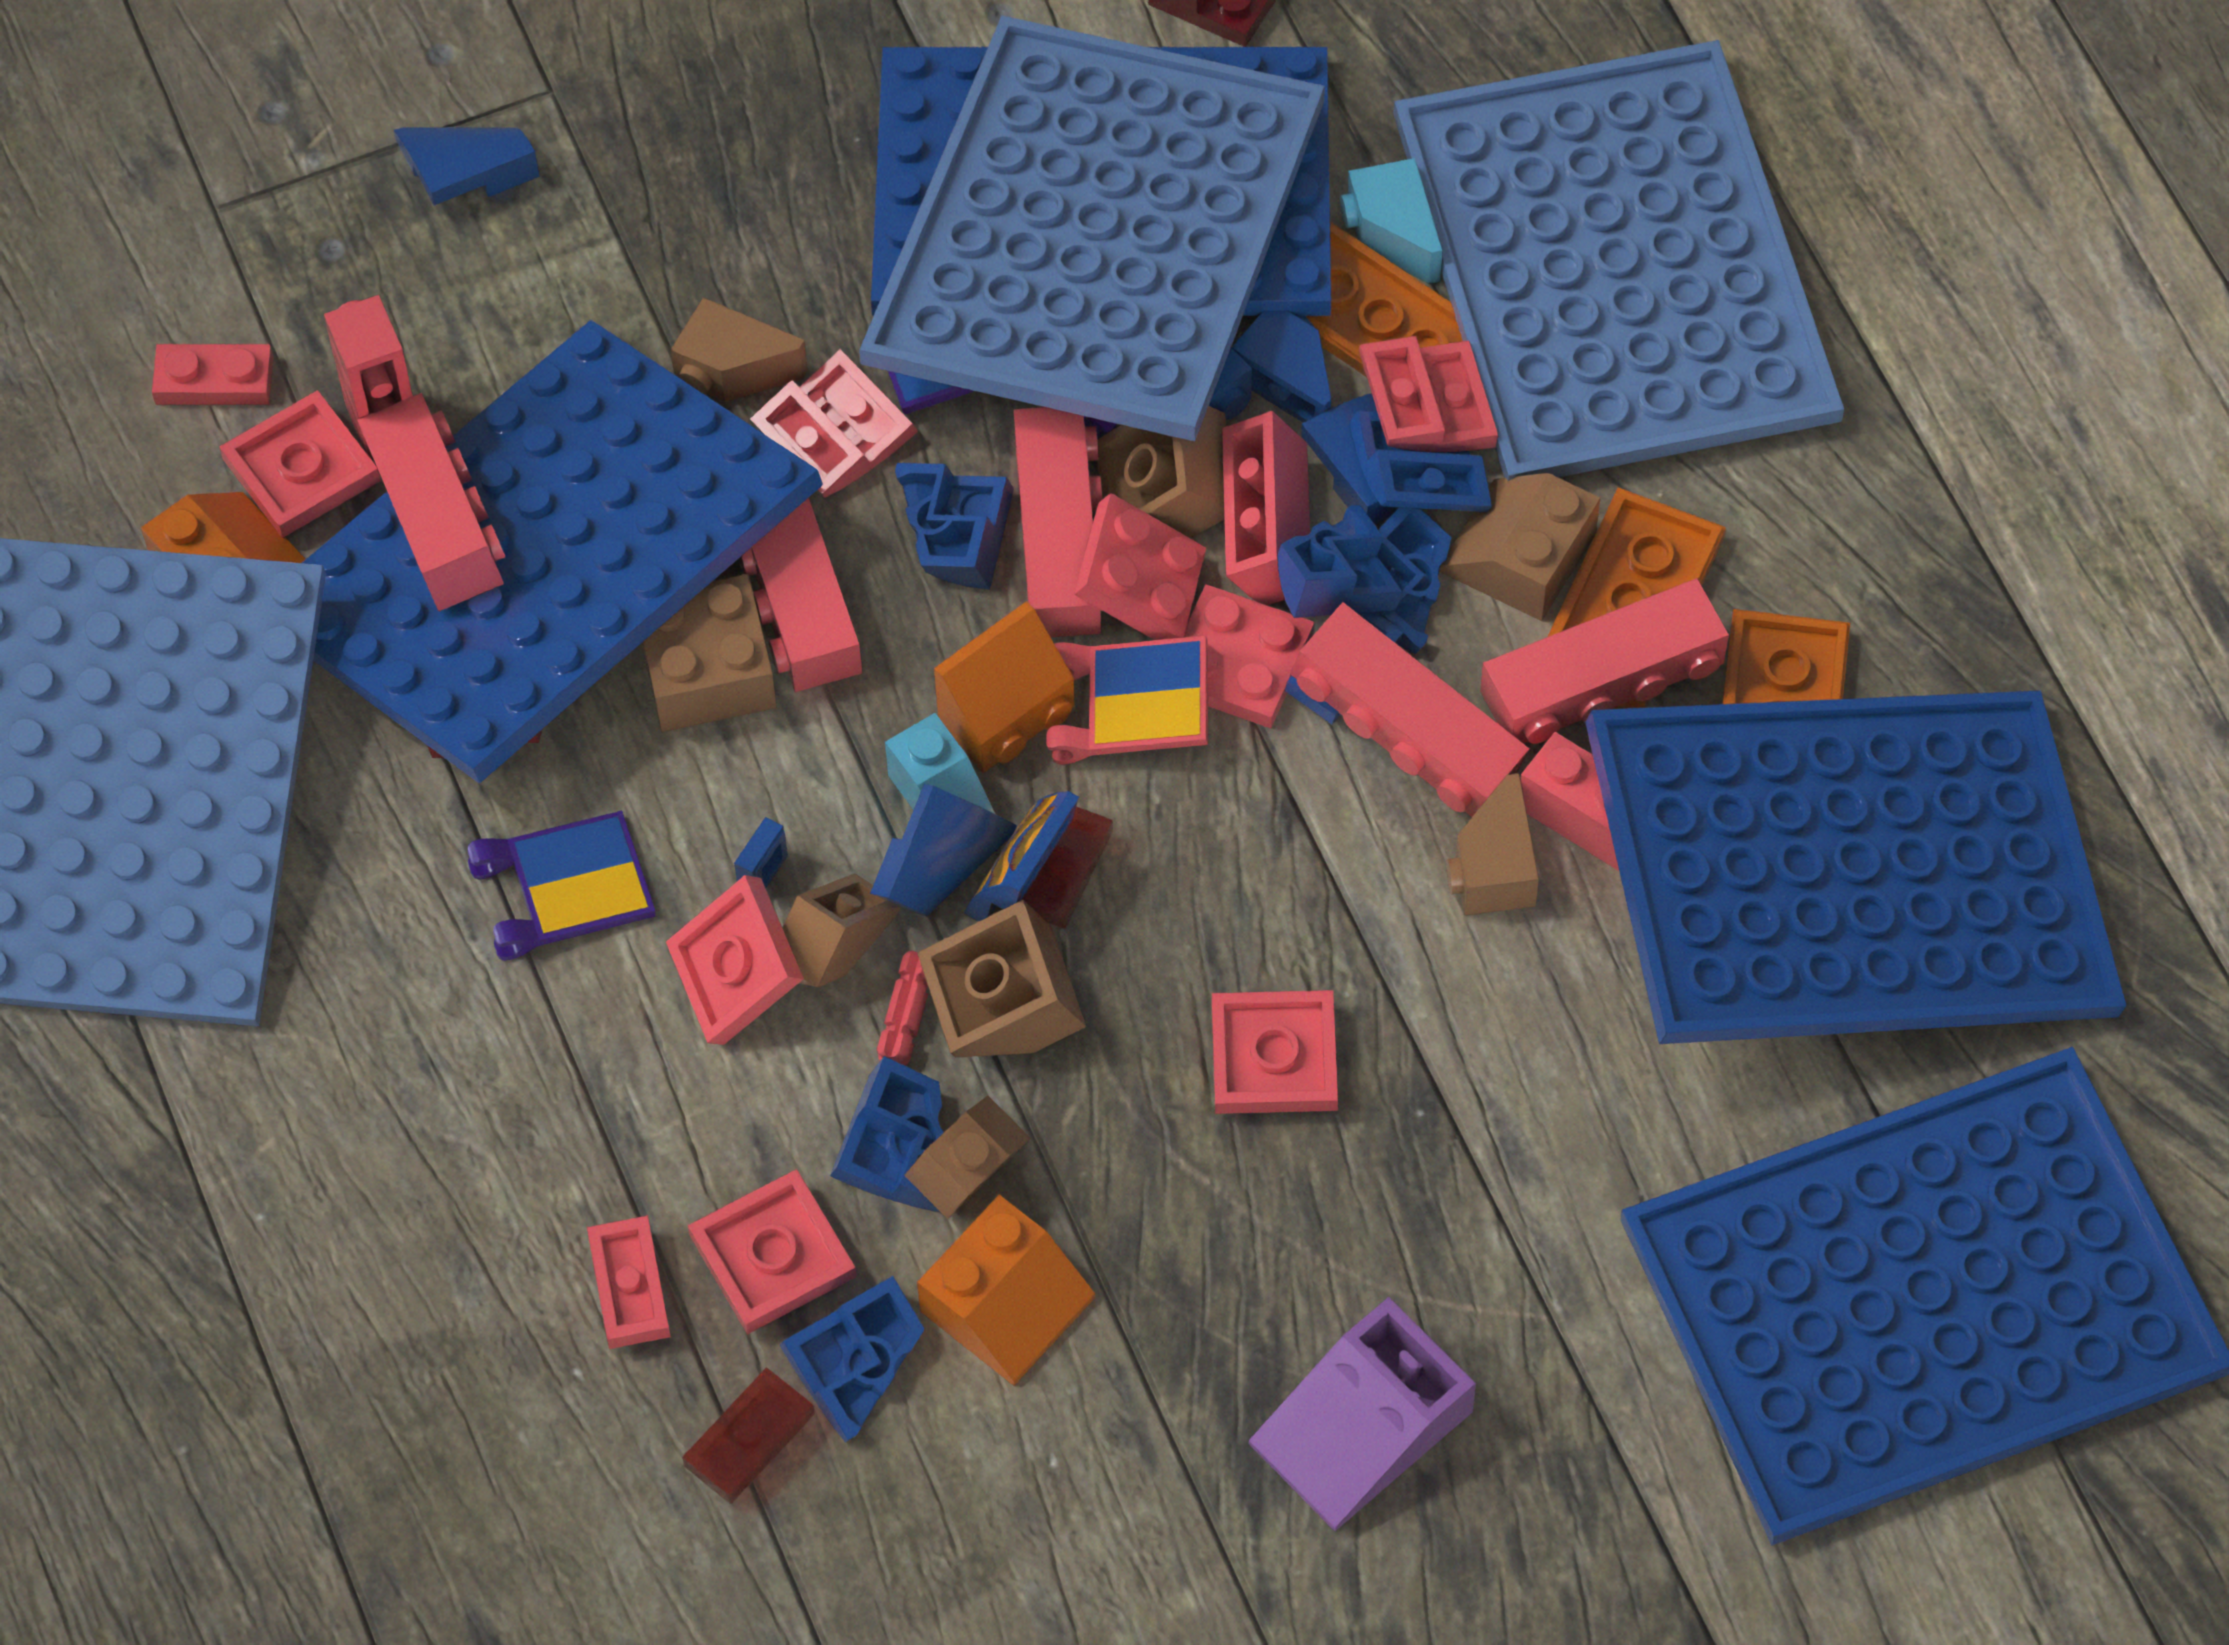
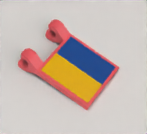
(1138, 698)

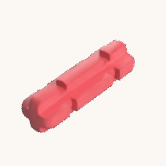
(904, 1011)

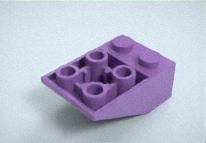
(1365, 1414)

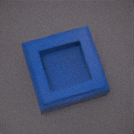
(763, 852)

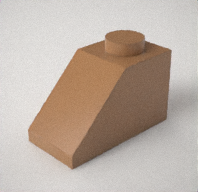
(735, 354)
(1495, 855)
(835, 927)
(966, 1156)

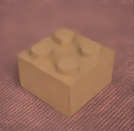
(710, 658)

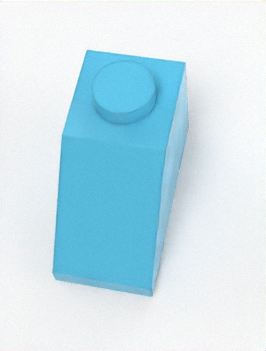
(1394, 217)
(932, 757)

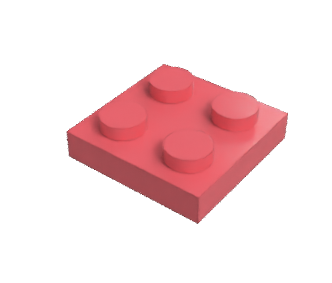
(300, 464)
(1140, 570)
(1248, 652)
(734, 960)
(1274, 1052)
(772, 1251)

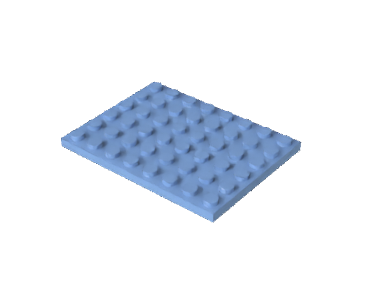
(1094, 228)
(1618, 262)
(147, 774)

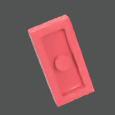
(212, 374)
(628, 1282)

